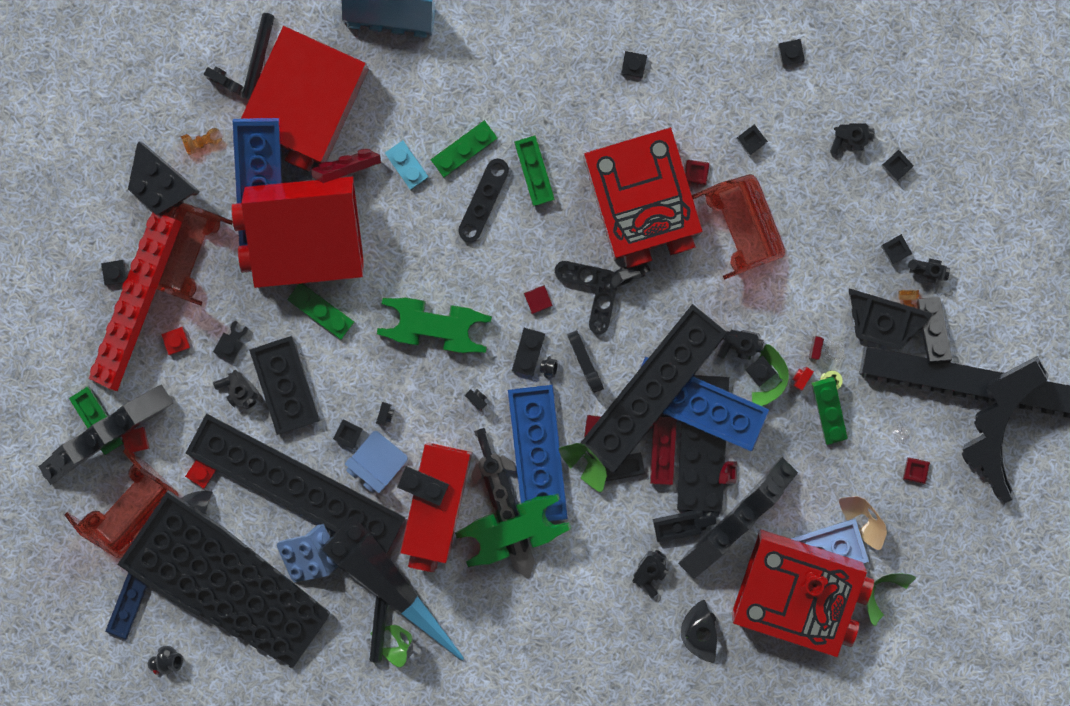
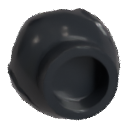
(165, 661)

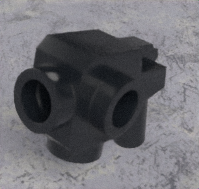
(854, 134)
(931, 270)
(744, 342)
(241, 390)
(650, 568)

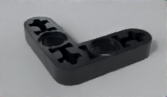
(597, 283)
(585, 363)

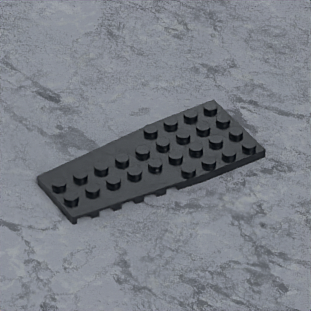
(222, 580)

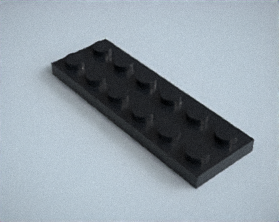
(701, 463)

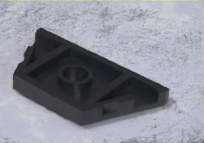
(157, 182)
(885, 320)

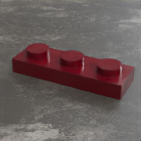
(345, 165)
(663, 451)

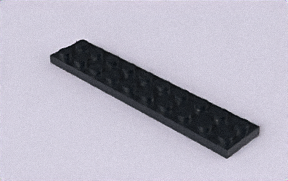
(290, 481)

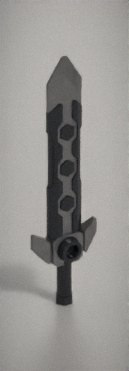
(502, 499)

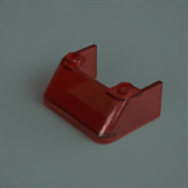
(748, 222)
(194, 227)
(125, 519)

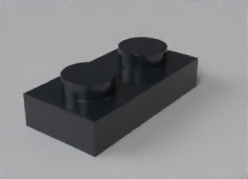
(528, 352)
(423, 485)

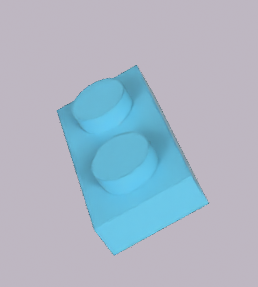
(406, 165)

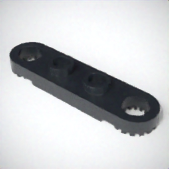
(483, 200)

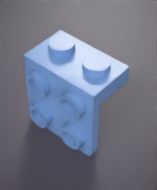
(376, 462)
(304, 557)

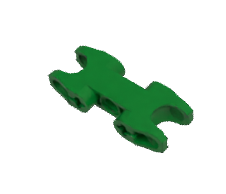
(417, 322)
(529, 524)

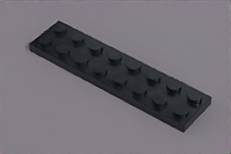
(654, 388)

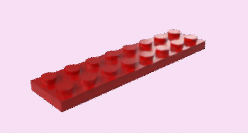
(134, 301)

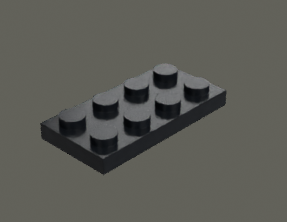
(284, 385)

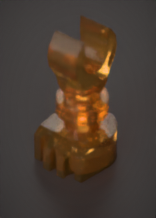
(190, 144)
(907, 296)

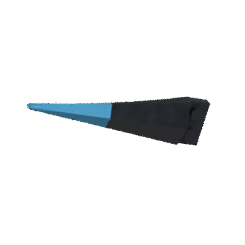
(363, 559)

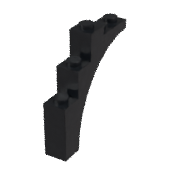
(104, 433)
(987, 449)
(739, 520)

